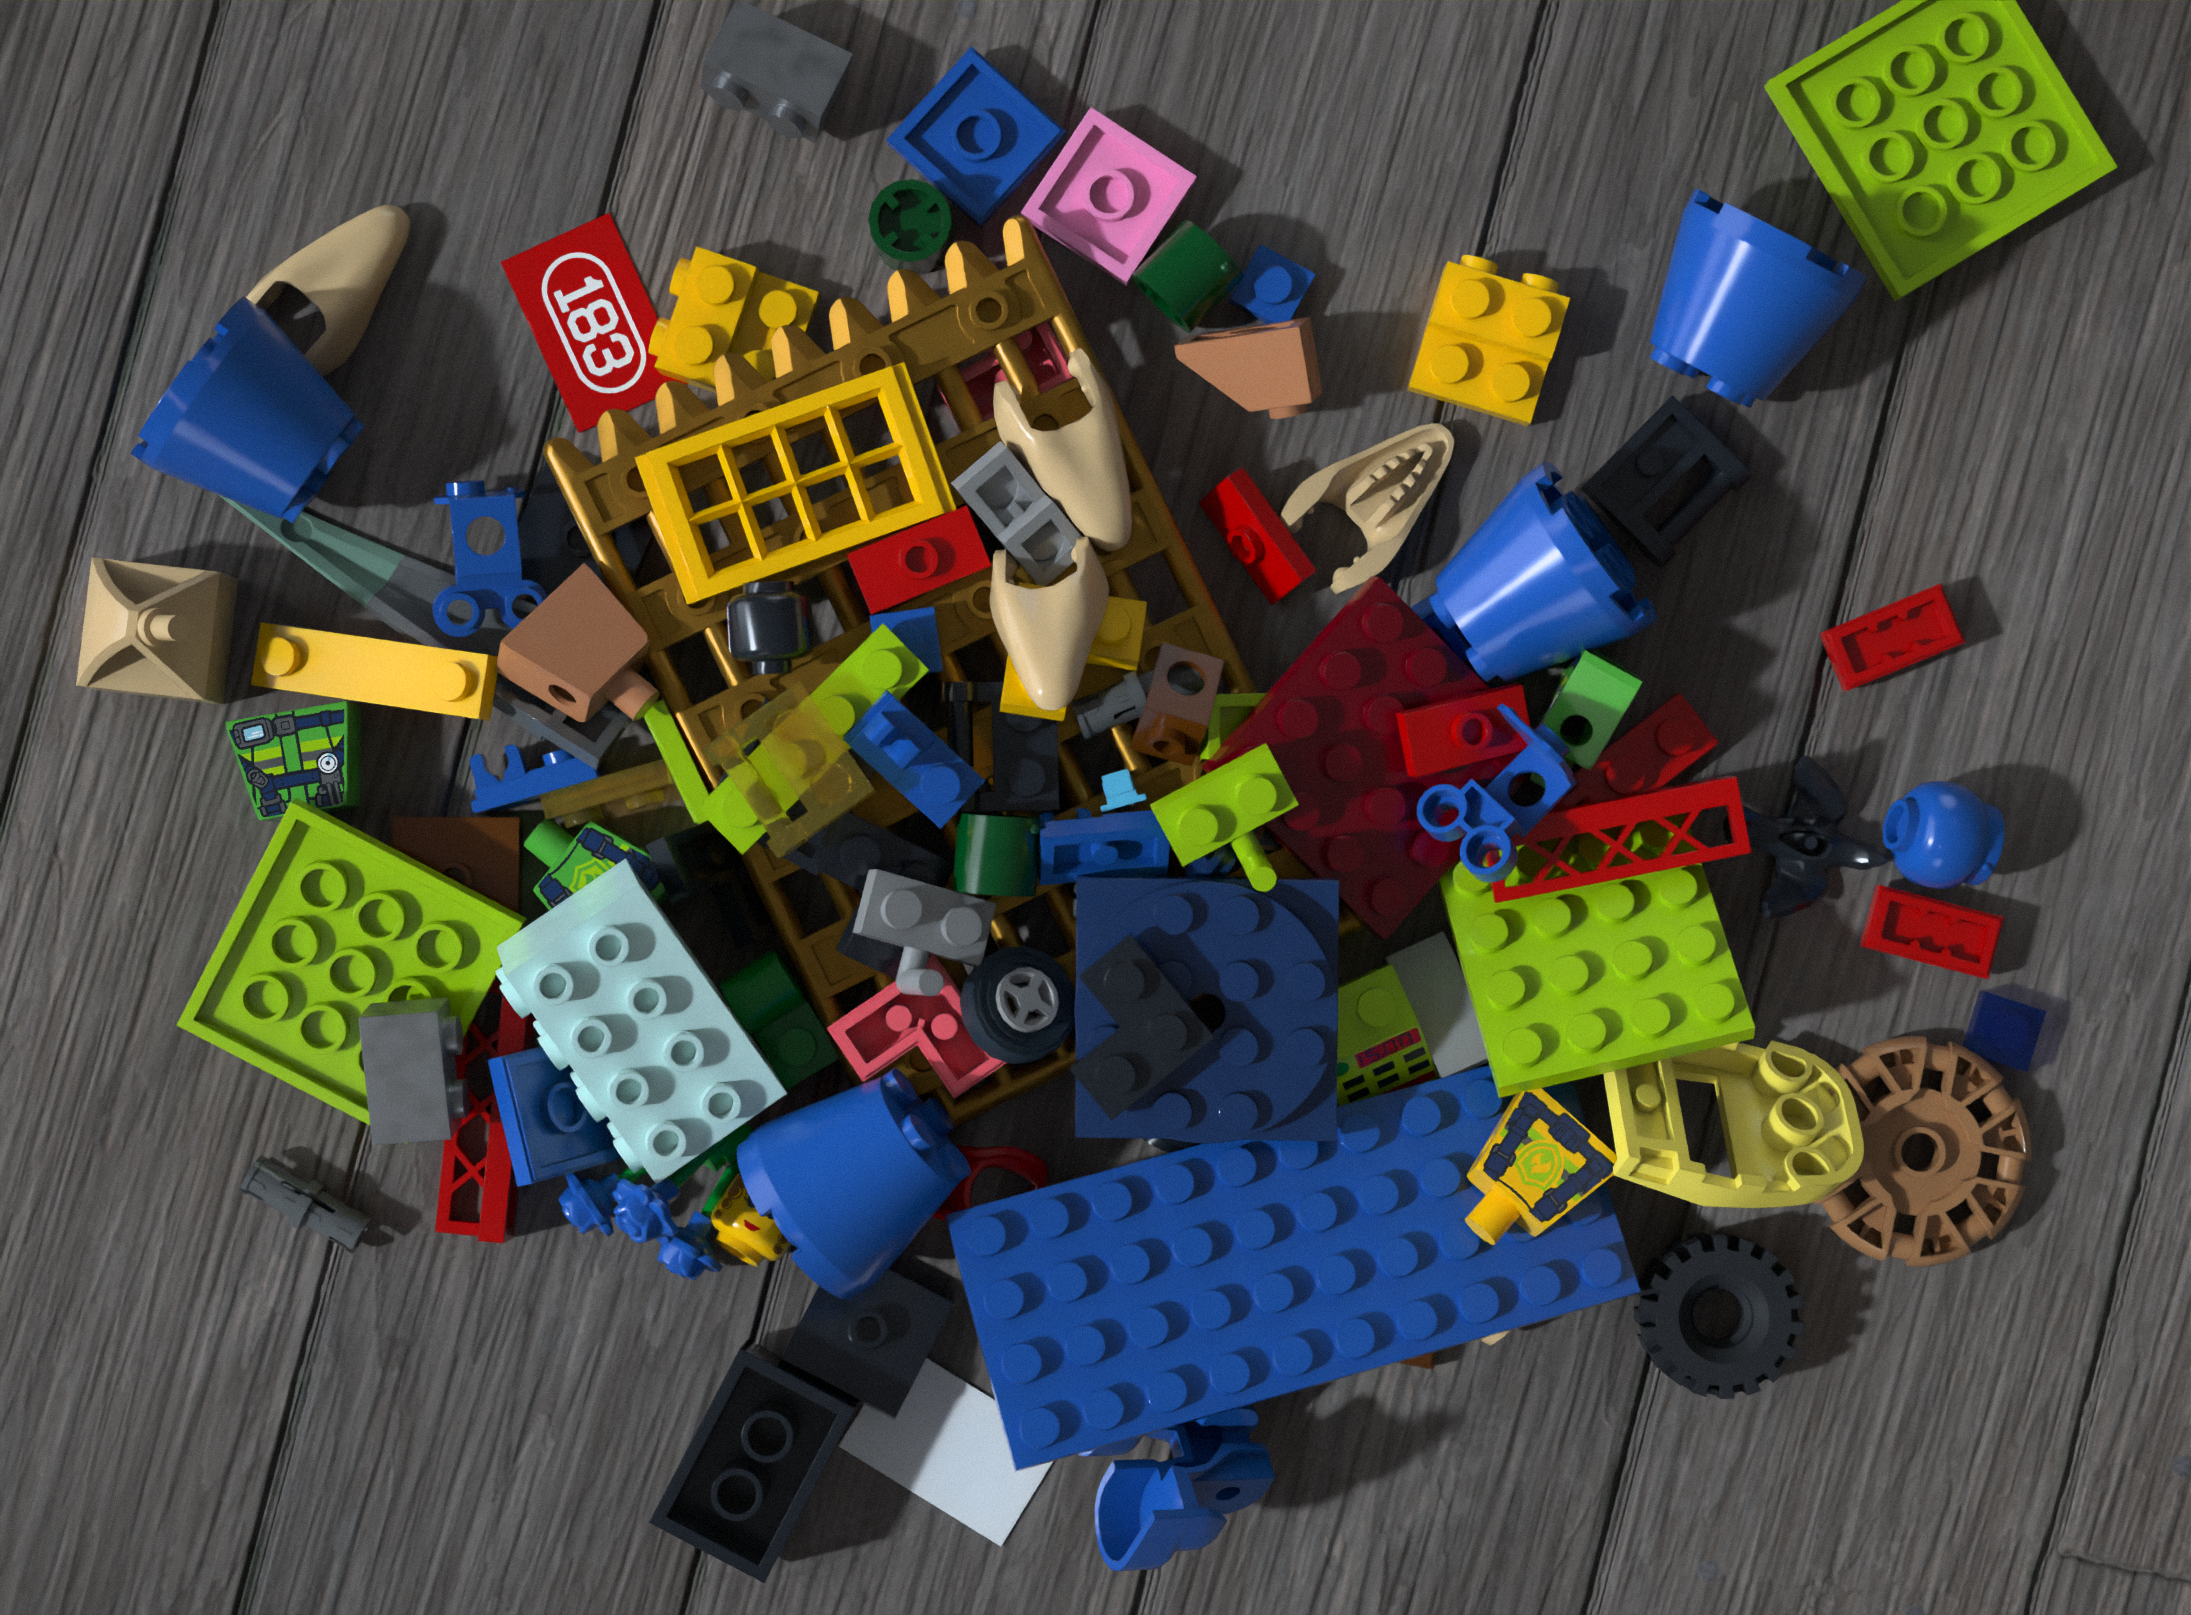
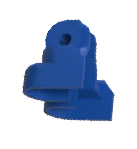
(1178, 1504)

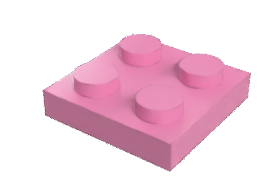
(1108, 196)

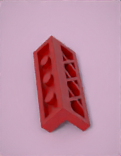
(1628, 811)
(499, 1181)

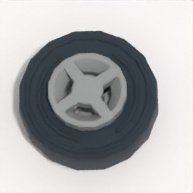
(1041, 998)

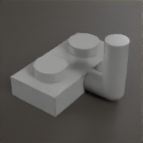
(924, 923)

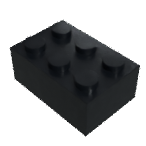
(753, 1461)

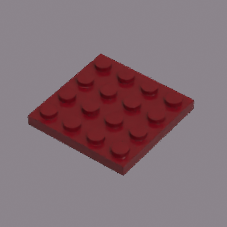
(1344, 756)

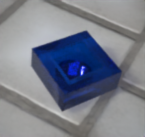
(2004, 1030)

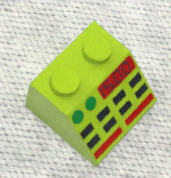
(1378, 1038)

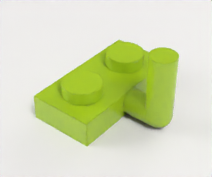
(1226, 809)

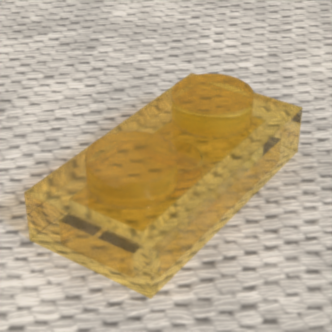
(583, 801)

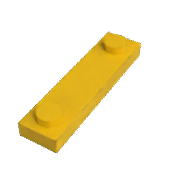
(375, 671)

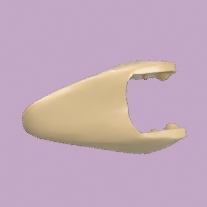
(343, 278)
(1077, 463)
(1380, 492)
(1051, 626)

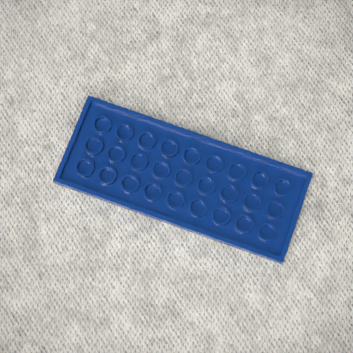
(1262, 1270)

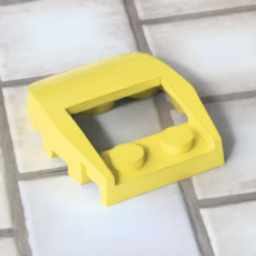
(1776, 1130)

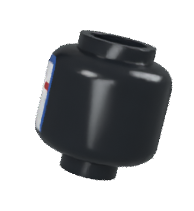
(770, 626)

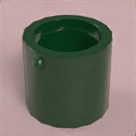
(911, 226)
(1187, 276)
(997, 854)

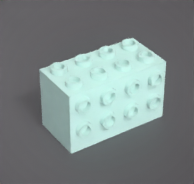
(636, 1023)

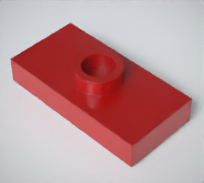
(1257, 536)
(919, 560)
(1892, 637)
(1461, 730)
(1932, 932)

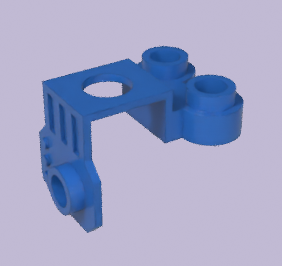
(483, 579)
(1488, 813)

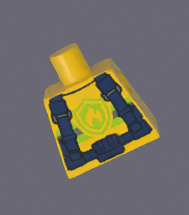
(1535, 1167)

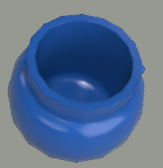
(1943, 835)

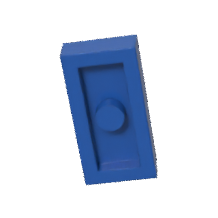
(913, 759)
(522, 785)
(1101, 846)

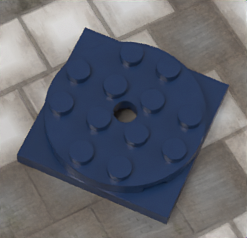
(1271, 968)

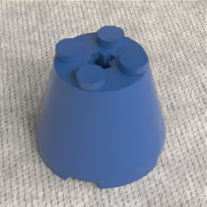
(1745, 300)
(250, 419)
(1539, 583)
(853, 1178)

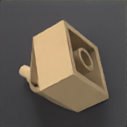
(157, 631)

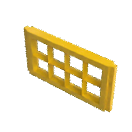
(680, 523)

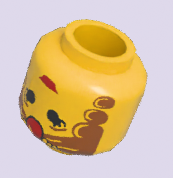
(744, 1230)

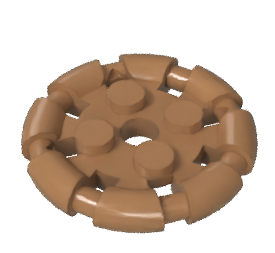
(1956, 1156)

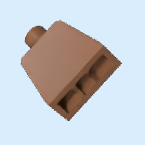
(580, 651)

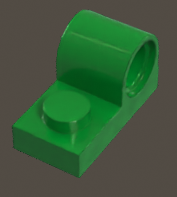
(780, 1017)

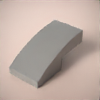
(1019, 514)
(1441, 1004)

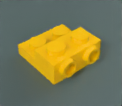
(722, 311)
(1489, 340)

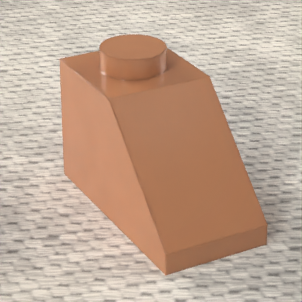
(1259, 365)

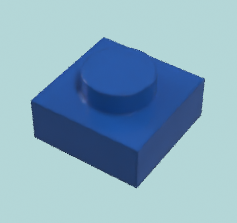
(1271, 287)
(917, 632)

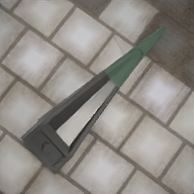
(403, 597)

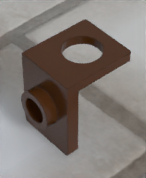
(1173, 722)

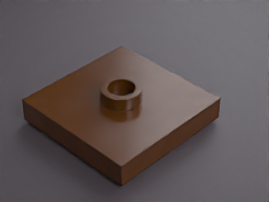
(470, 850)

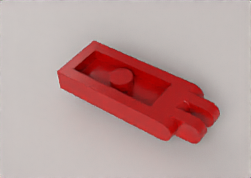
(1644, 755)

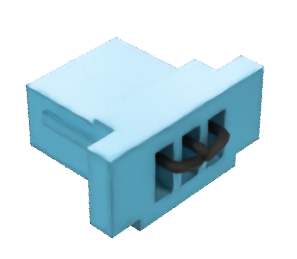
(1120, 792)

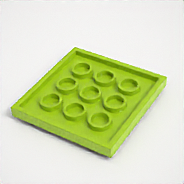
(1938, 132)
(327, 934)
(1597, 969)

